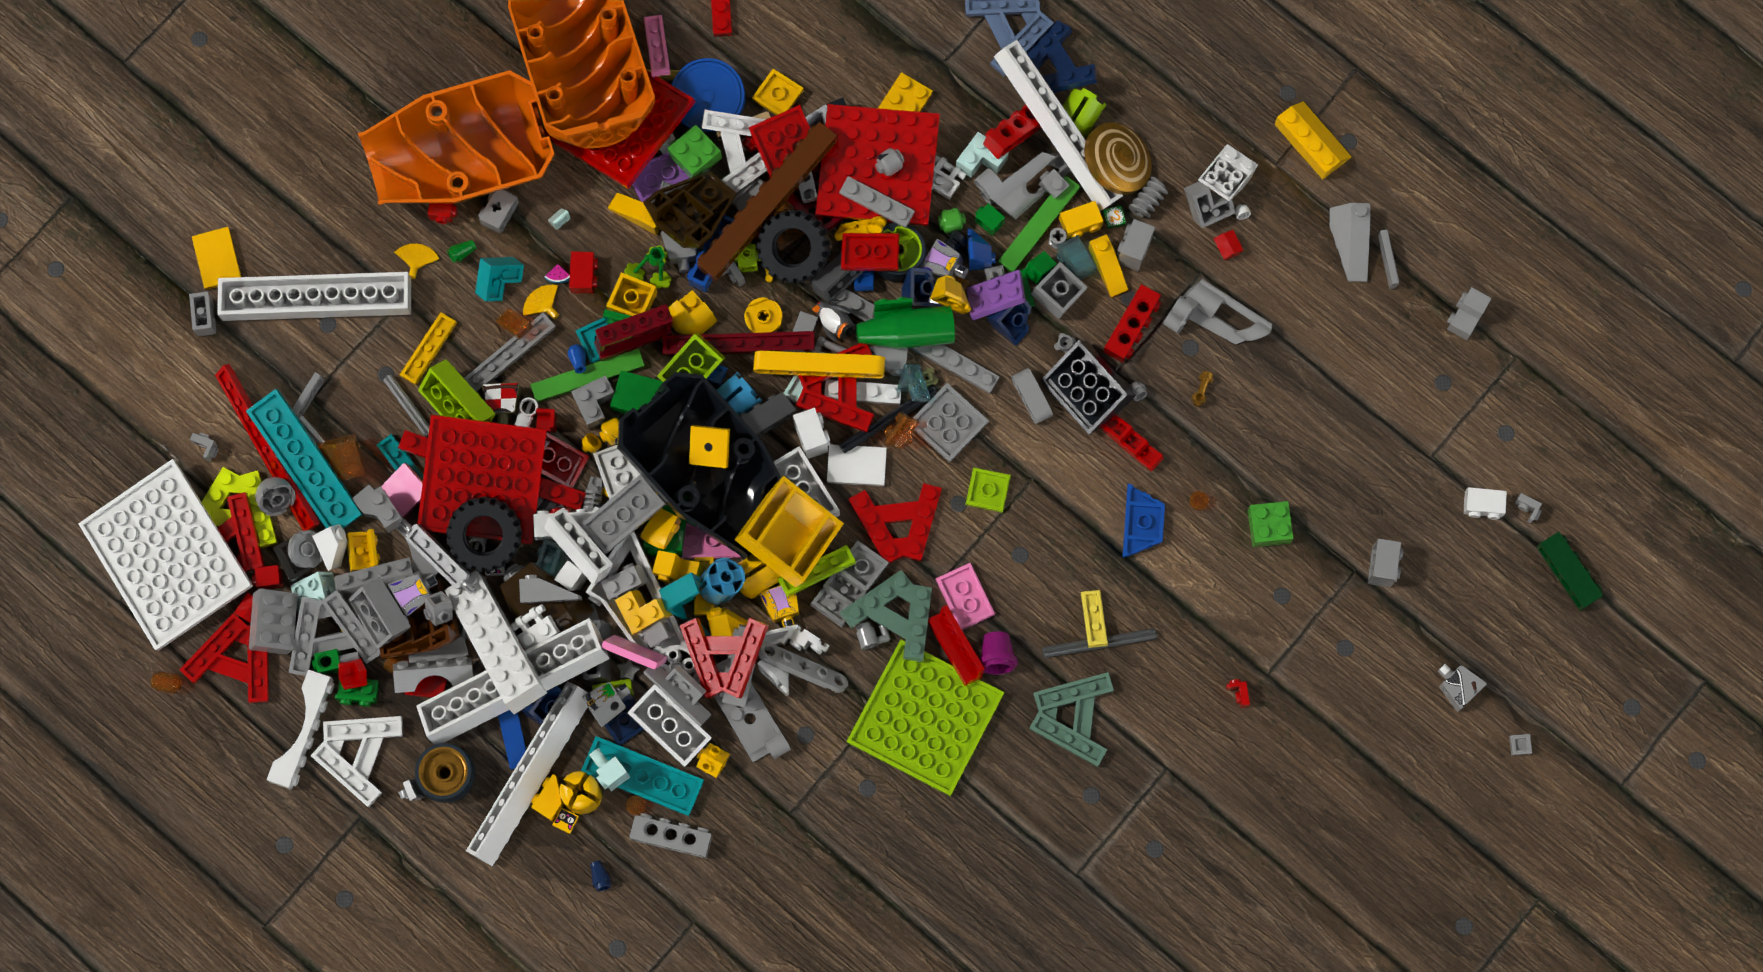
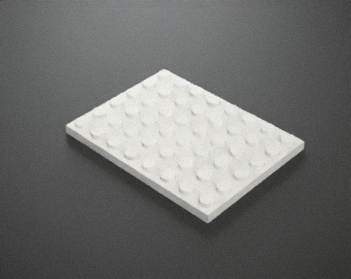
(165, 555)

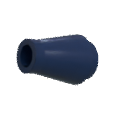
(600, 877)

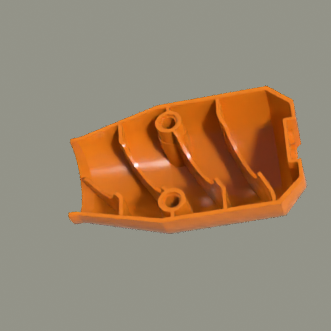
(480, 141)

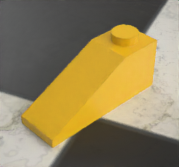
(633, 211)
(1108, 265)

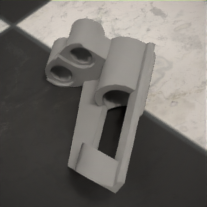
(1012, 193)
(1200, 306)

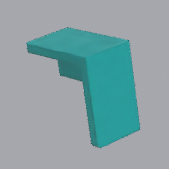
(494, 274)
(680, 593)

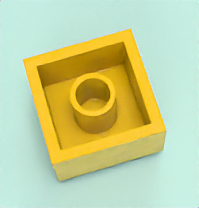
(631, 296)

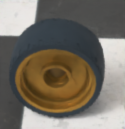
(434, 762)

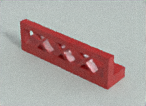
(956, 646)

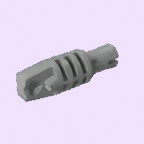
(593, 494)

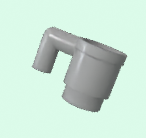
(868, 638)

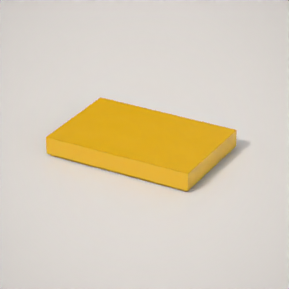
(216, 256)

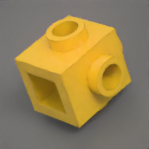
(712, 760)

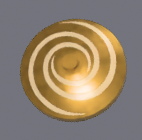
(1117, 158)

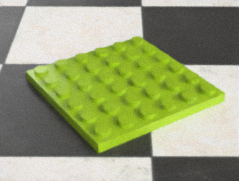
(925, 719)

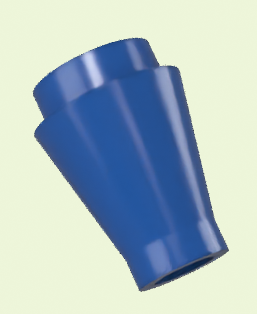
(577, 356)

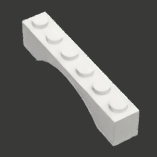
(286, 768)

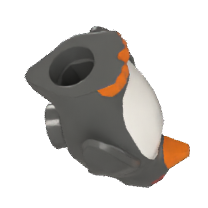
(835, 320)

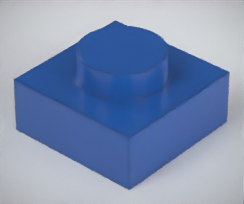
(865, 281)

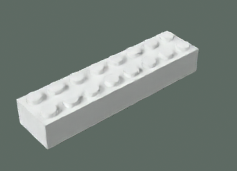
(496, 644)

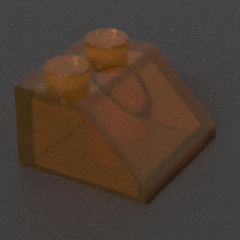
(344, 456)

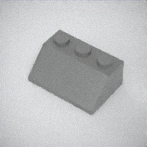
(378, 612)

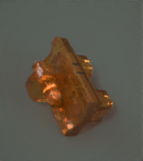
(902, 431)

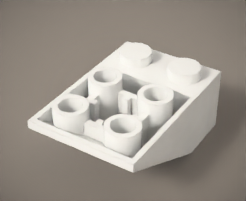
(1228, 173)

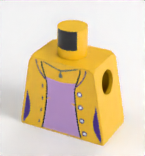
(779, 606)

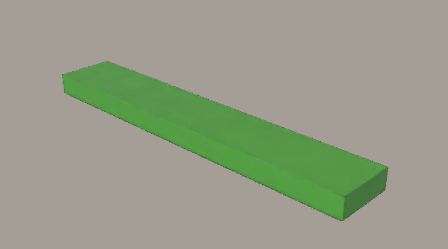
(1037, 227)
(571, 380)

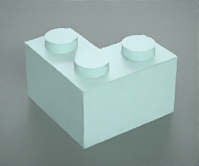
(976, 155)

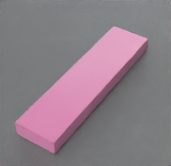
(656, 45)

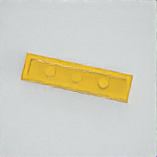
(428, 348)

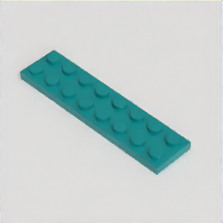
(304, 460)

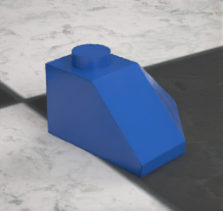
(979, 252)

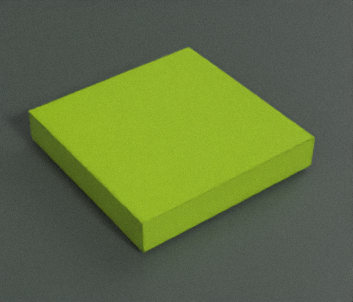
(988, 490)

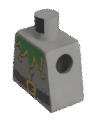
(606, 702)

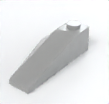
(1351, 234)

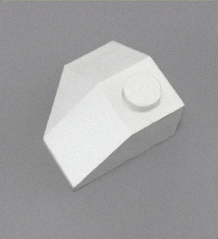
(777, 676)

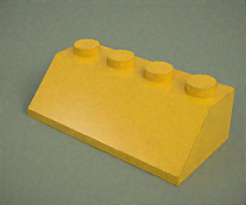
(1312, 139)

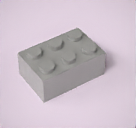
(273, 621)

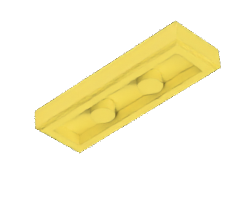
(1094, 618)

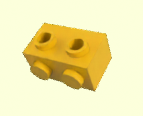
(1081, 220)

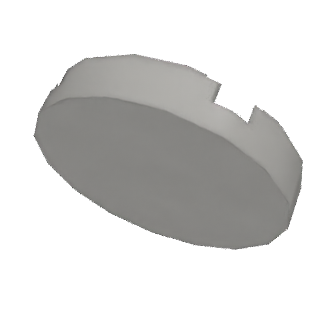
(304, 550)

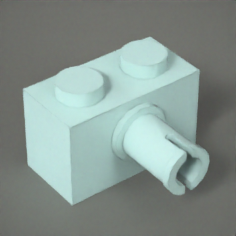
(610, 772)

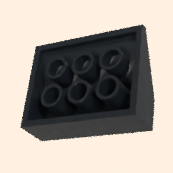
(1087, 387)

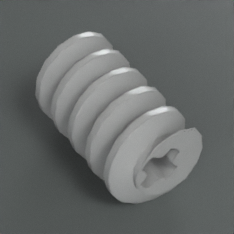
(1148, 198)

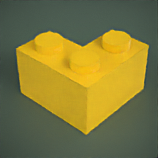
(671, 567)
(638, 613)

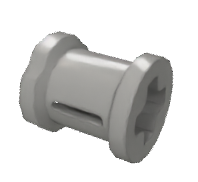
(1057, 232)

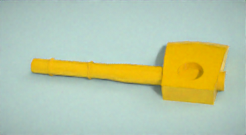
(659, 528)

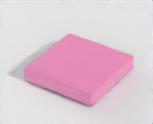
(404, 489)

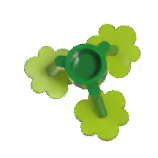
(656, 257)

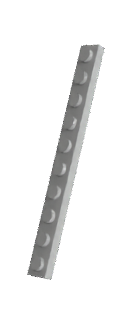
(938, 354)

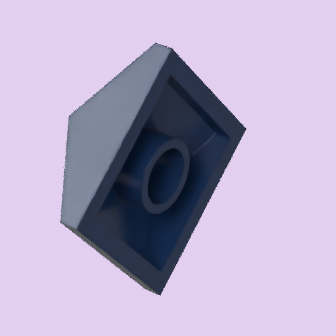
(623, 726)

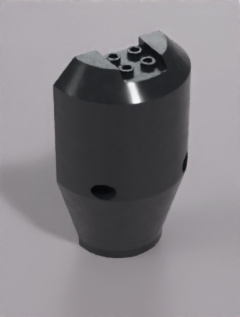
(706, 497)

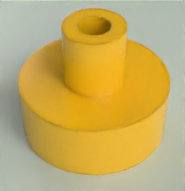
(591, 443)

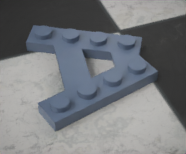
(995, 10)

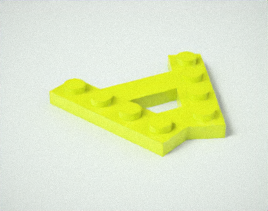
(228, 483)

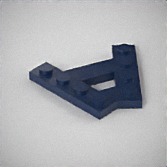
(1067, 74)

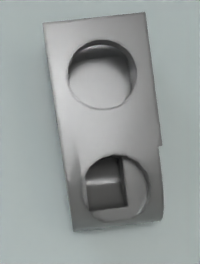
(807, 189)

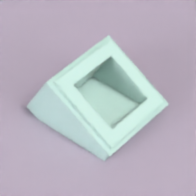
(559, 218)

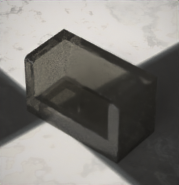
(292, 571)

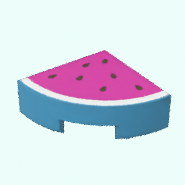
(557, 275)

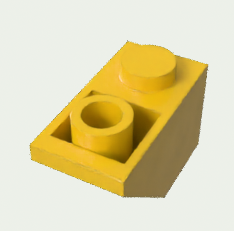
(548, 801)

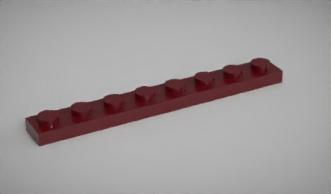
(747, 342)

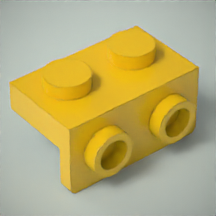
(362, 550)

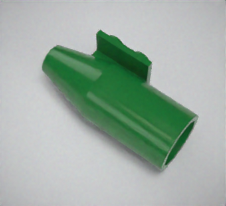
(900, 326)

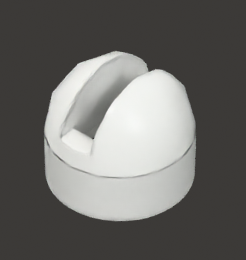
(1242, 212)

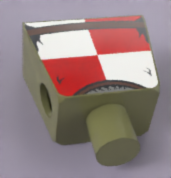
(503, 399)

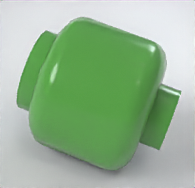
(951, 220)

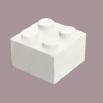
(810, 432)

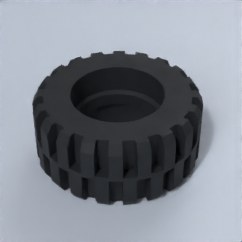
(768, 246)
(465, 552)

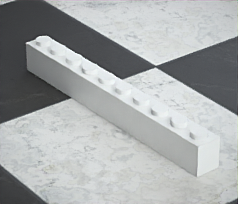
(1052, 119)
(529, 774)

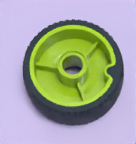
(913, 252)

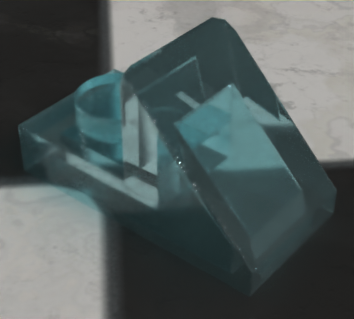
(914, 383)

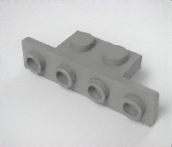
(681, 690)

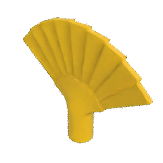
(416, 257)
(541, 301)

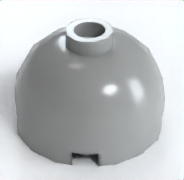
(274, 496)

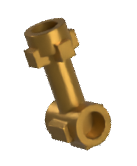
(1199, 397)

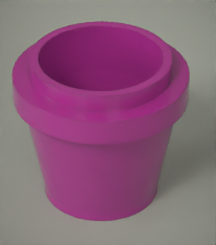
(997, 653)

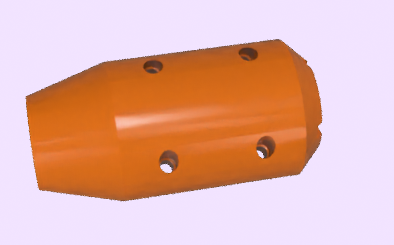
(583, 68)

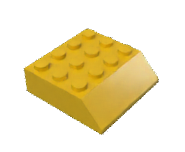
(789, 531)

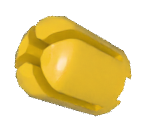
(757, 577)
(577, 782)

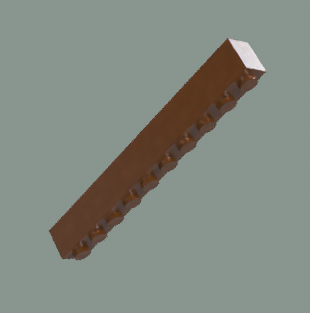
(767, 201)

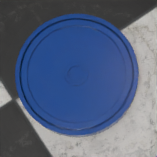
(713, 87)

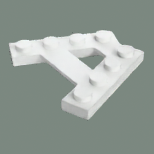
(730, 126)
(371, 733)

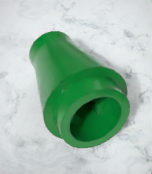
(460, 251)

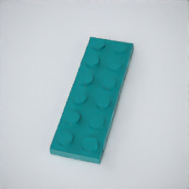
(649, 777)

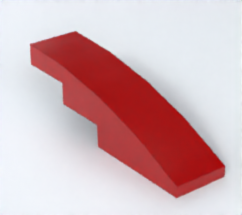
(1132, 442)

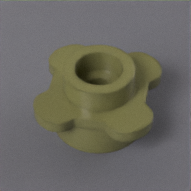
(932, 379)

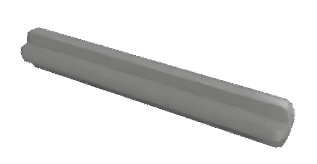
(407, 404)

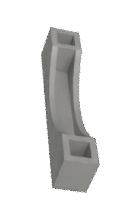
(419, 562)

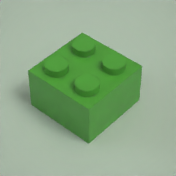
(694, 152)
(1270, 524)

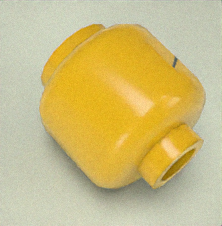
(610, 431)

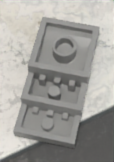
(849, 584)

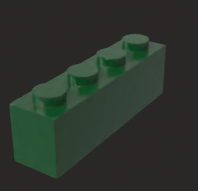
(1570, 571)

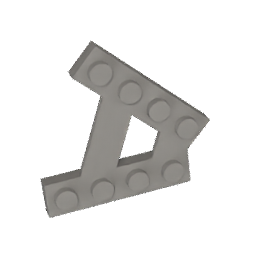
(307, 644)

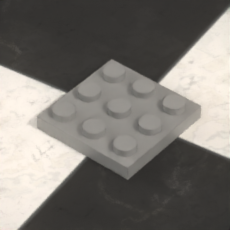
(949, 422)

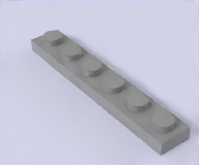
(509, 353)

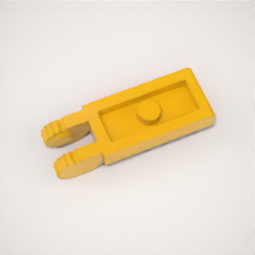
(872, 225)

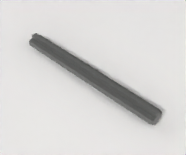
(1113, 640)

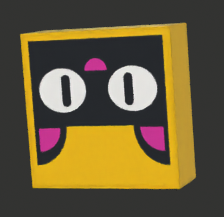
(565, 821)

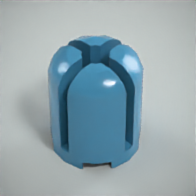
(738, 394)
(722, 581)

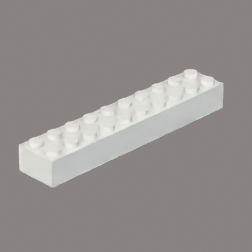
(314, 296)
(478, 698)

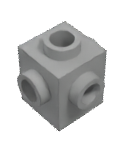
(438, 608)

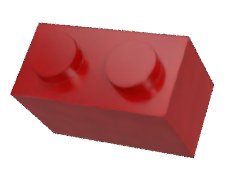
(583, 272)

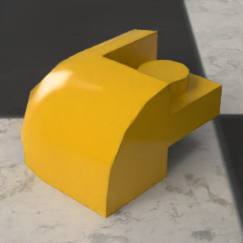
(691, 315)

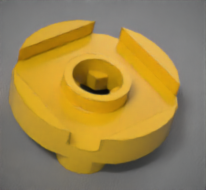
(767, 306)

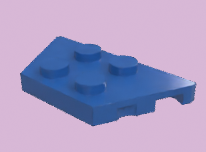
(1142, 522)

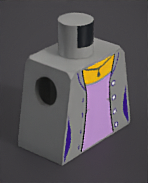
(944, 261)
(412, 590)

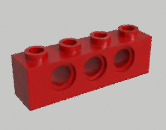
(1011, 132)
(1143, 297)

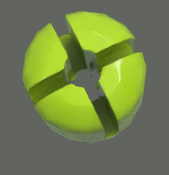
(1084, 108)

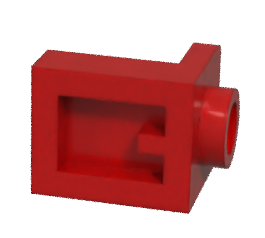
(1242, 695)

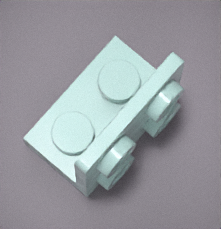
(314, 586)

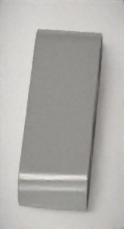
(1032, 396)

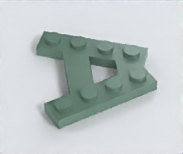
(873, 606)
(1076, 740)

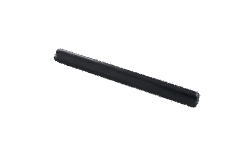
(883, 423)

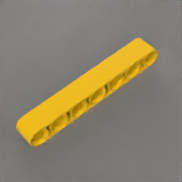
(819, 364)

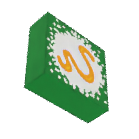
(1114, 217)

